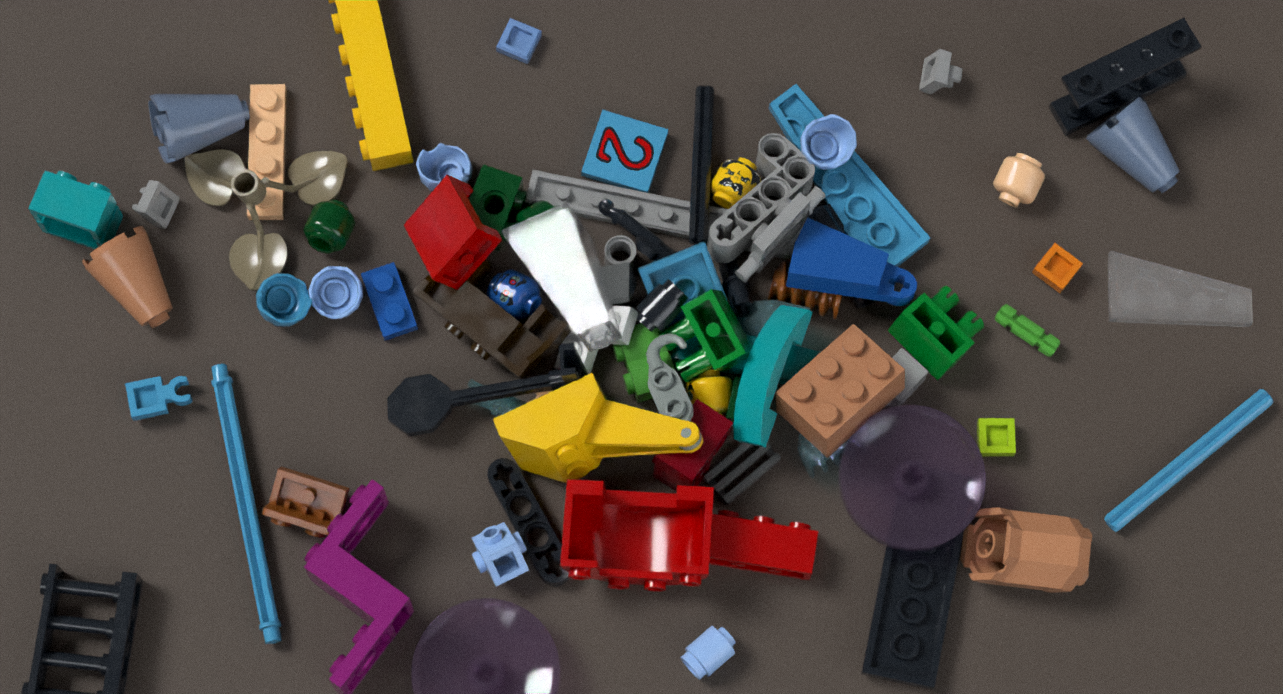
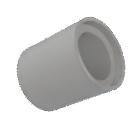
(620, 243)

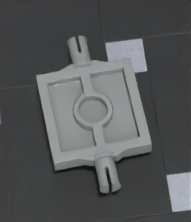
(771, 238)

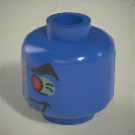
(515, 293)

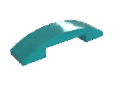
(763, 371)

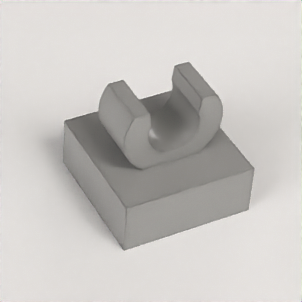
(938, 72)
(157, 204)

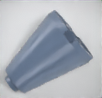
(194, 121)
(1137, 146)

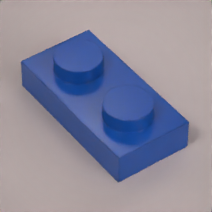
(389, 301)

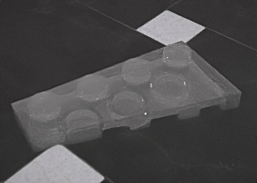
(1165, 295)

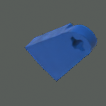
(845, 266)

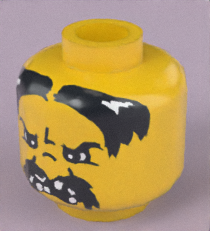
(734, 181)

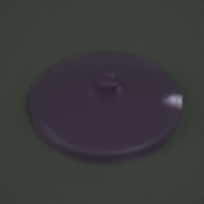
(911, 477)
(486, 650)

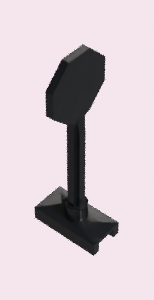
(425, 402)

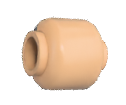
(1019, 180)

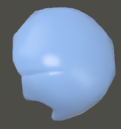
(828, 142)
(443, 161)
(336, 292)

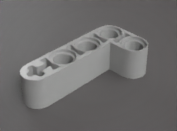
(755, 204)

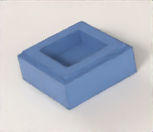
(519, 41)

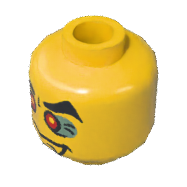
(711, 390)

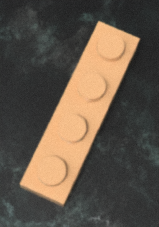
(267, 145)

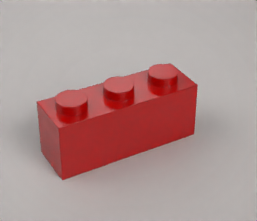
(762, 545)

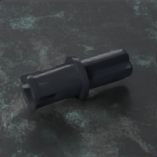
(736, 289)

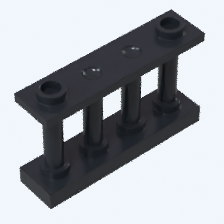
(1123, 75)
(118, 629)

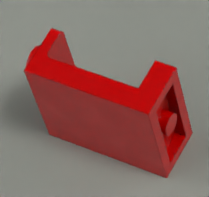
(450, 233)

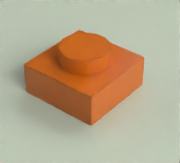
(1057, 268)

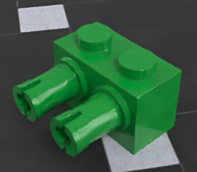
(718, 332)
(932, 335)

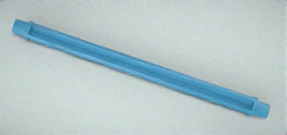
(246, 504)

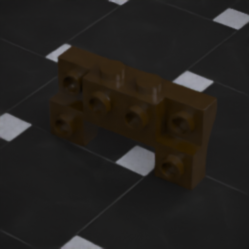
(491, 327)

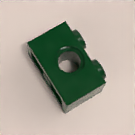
(500, 188)

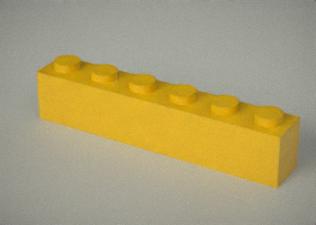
(372, 83)

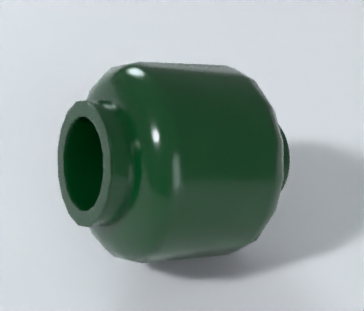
(329, 226)

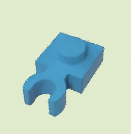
(150, 396)

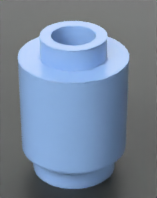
(708, 652)

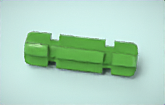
(1027, 330)

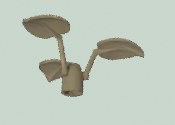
(221, 172)

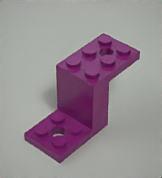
(358, 587)

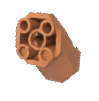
(1027, 550)

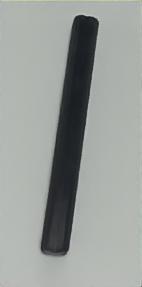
(701, 165)

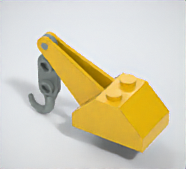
(577, 426)

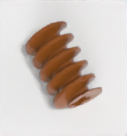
(811, 298)

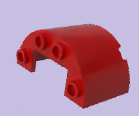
(637, 535)

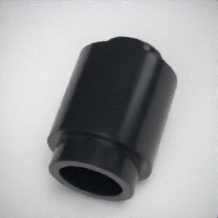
(661, 306)

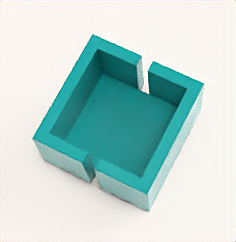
(75, 210)

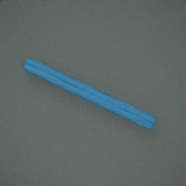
(1188, 460)

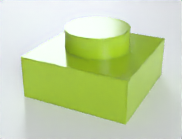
(996, 436)

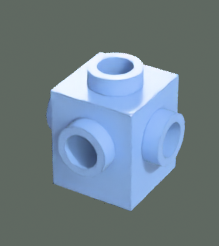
(499, 553)

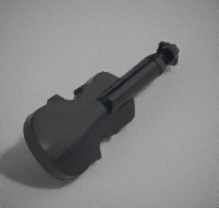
(645, 241)

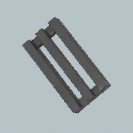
(727, 498)

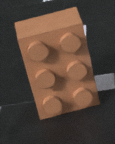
(840, 390)

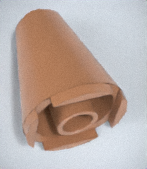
(132, 277)

